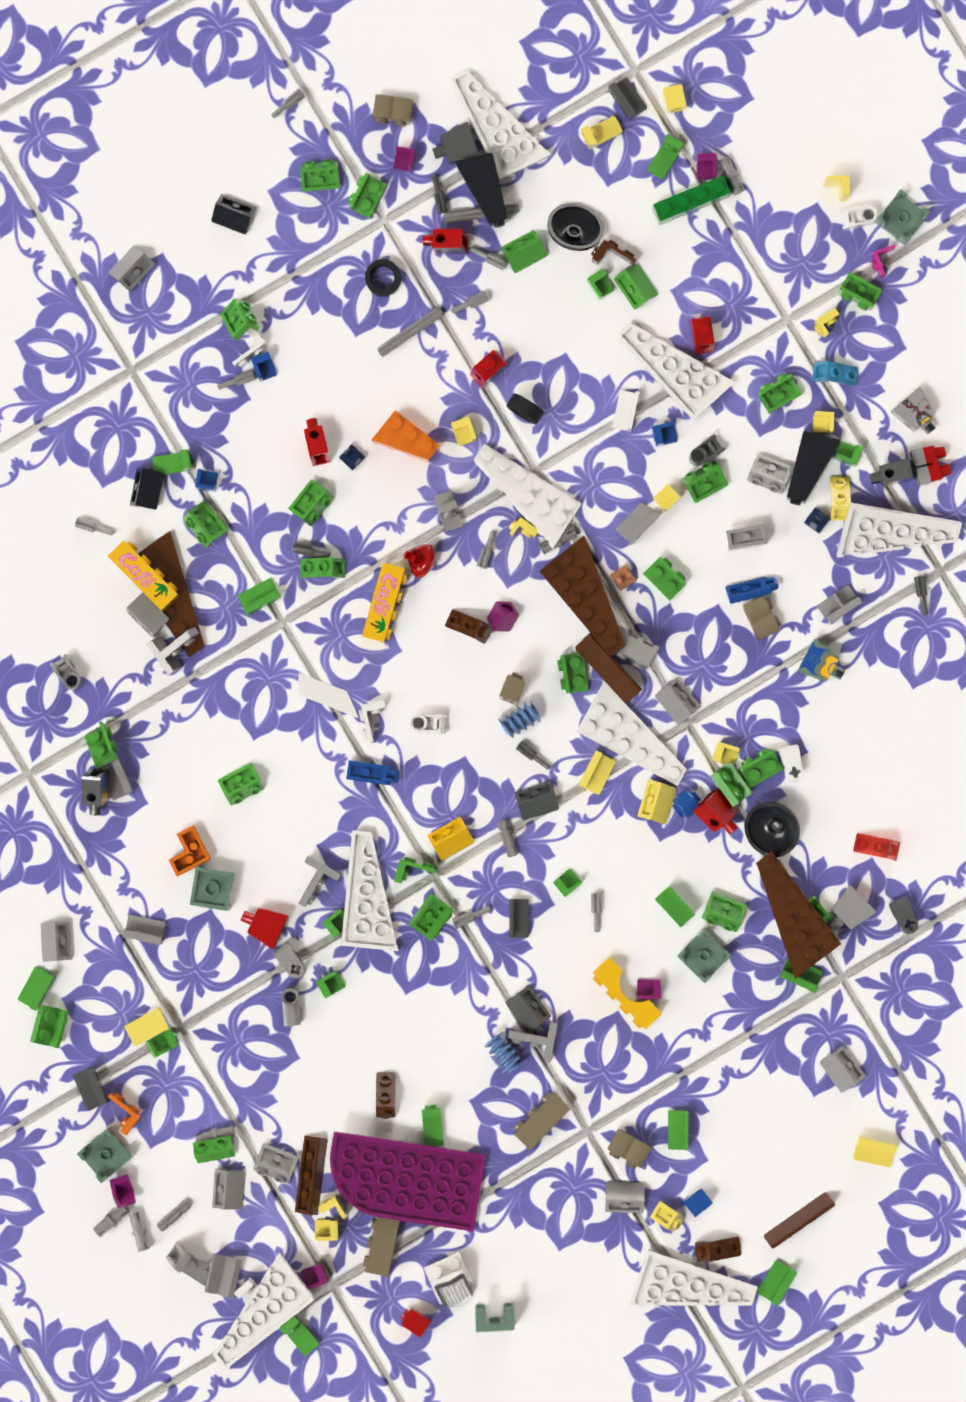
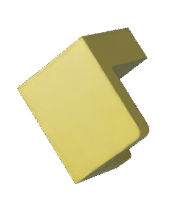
(674, 99)
(823, 422)
(463, 431)
(666, 498)
(725, 753)
(326, 1230)

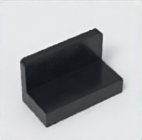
(233, 214)
(146, 488)

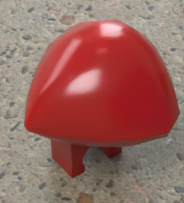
(421, 560)

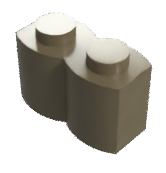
(393, 110)
(761, 618)
(628, 1148)

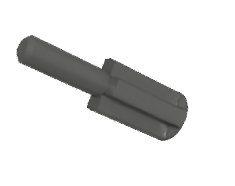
(439, 197)
(921, 592)
(531, 754)

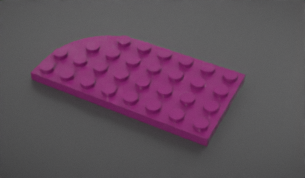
(407, 1180)

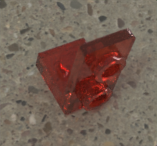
(876, 846)

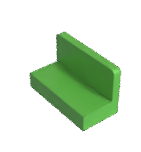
(524, 251)
(635, 286)
(259, 596)
(674, 906)
(807, 980)
(36, 988)
(678, 1130)
(776, 1282)

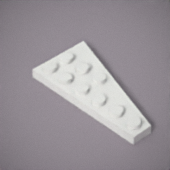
(497, 128)
(680, 375)
(533, 497)
(888, 530)
(621, 731)
(366, 907)
(683, 1284)
(271, 1305)

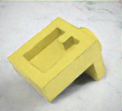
(828, 319)
(527, 529)
(667, 1217)

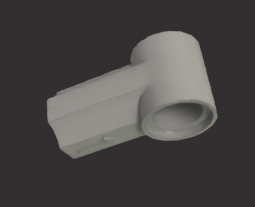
(291, 1009)

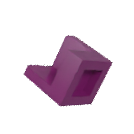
(404, 159)
(706, 166)
(502, 616)
(649, 989)
(122, 1191)
(314, 1276)

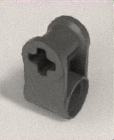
(708, 449)
(903, 911)

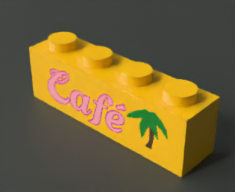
(143, 576)
(383, 603)

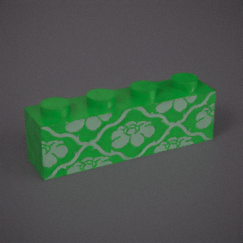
(691, 200)

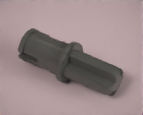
(311, 550)

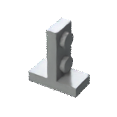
(448, 511)
(166, 654)
(317, 880)
(536, 1040)
(185, 1262)

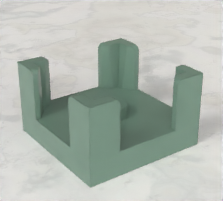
(902, 218)
(212, 889)
(704, 955)
(105, 1155)
(494, 1323)

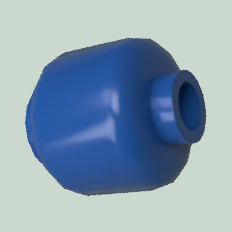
(686, 803)

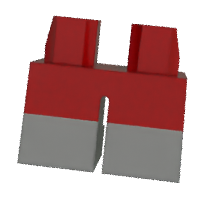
(932, 472)

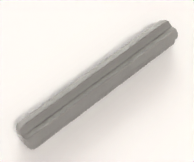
(475, 213)
(409, 332)

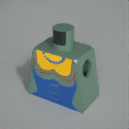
(820, 663)

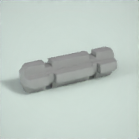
(507, 838)
(171, 1217)

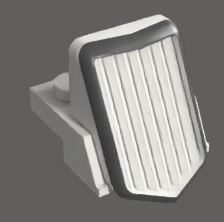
(450, 1281)

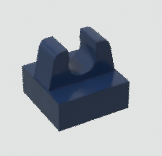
(352, 457)
(817, 520)

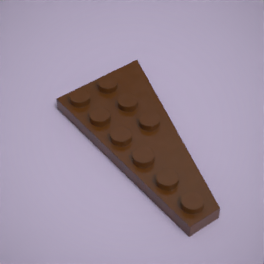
(580, 587)
(181, 612)
(799, 924)

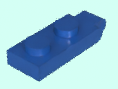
(751, 589)
(371, 773)

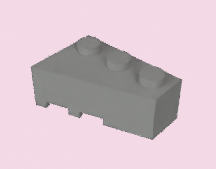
(636, 650)

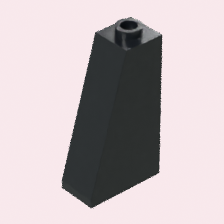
(483, 182)
(811, 462)

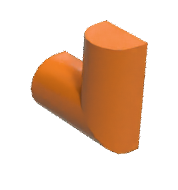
(194, 853)

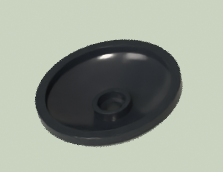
(575, 227)
(764, 835)

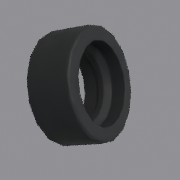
(397, 277)
(525, 409)

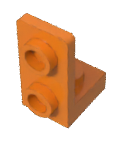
(128, 1123)

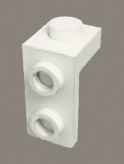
(257, 349)

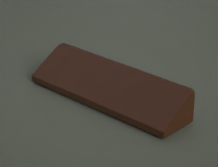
(608, 668)
(311, 1175)
(799, 1220)

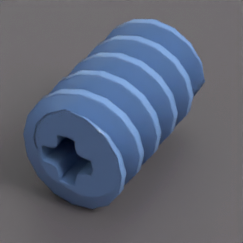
(520, 720)
(503, 1054)

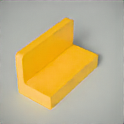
(450, 838)

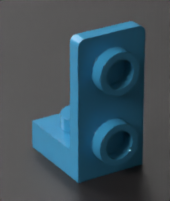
(835, 372)

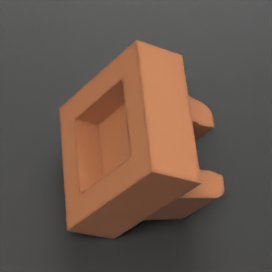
(623, 577)

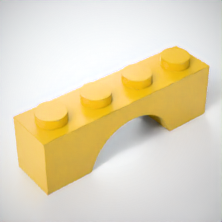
(609, 975)

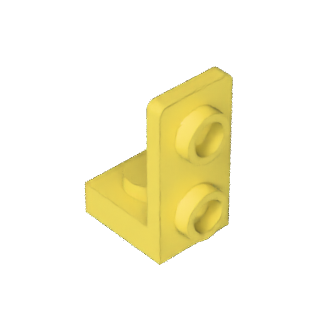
(601, 132)
(839, 497)

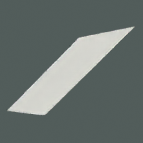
(325, 694)

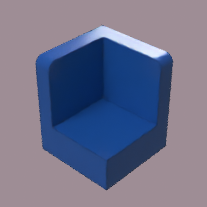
(264, 366)
(664, 434)
(206, 480)
(697, 1202)

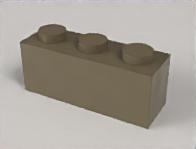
(512, 688)
(541, 1120)
(381, 1246)

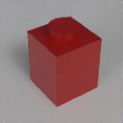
(415, 1321)

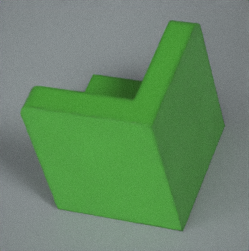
(600, 284)
(848, 454)
(567, 882)
(335, 923)
(330, 984)

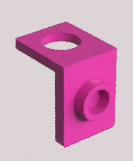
(876, 263)

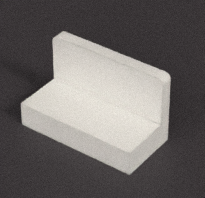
(625, 410)

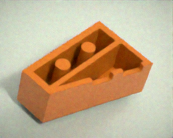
(406, 438)

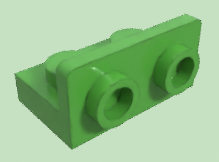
(319, 175)
(367, 195)
(239, 318)
(705, 481)
(311, 502)
(204, 523)
(665, 578)
(574, 673)
(101, 747)
(760, 768)
(241, 784)
(731, 784)
(724, 912)
(49, 1026)
(213, 1149)

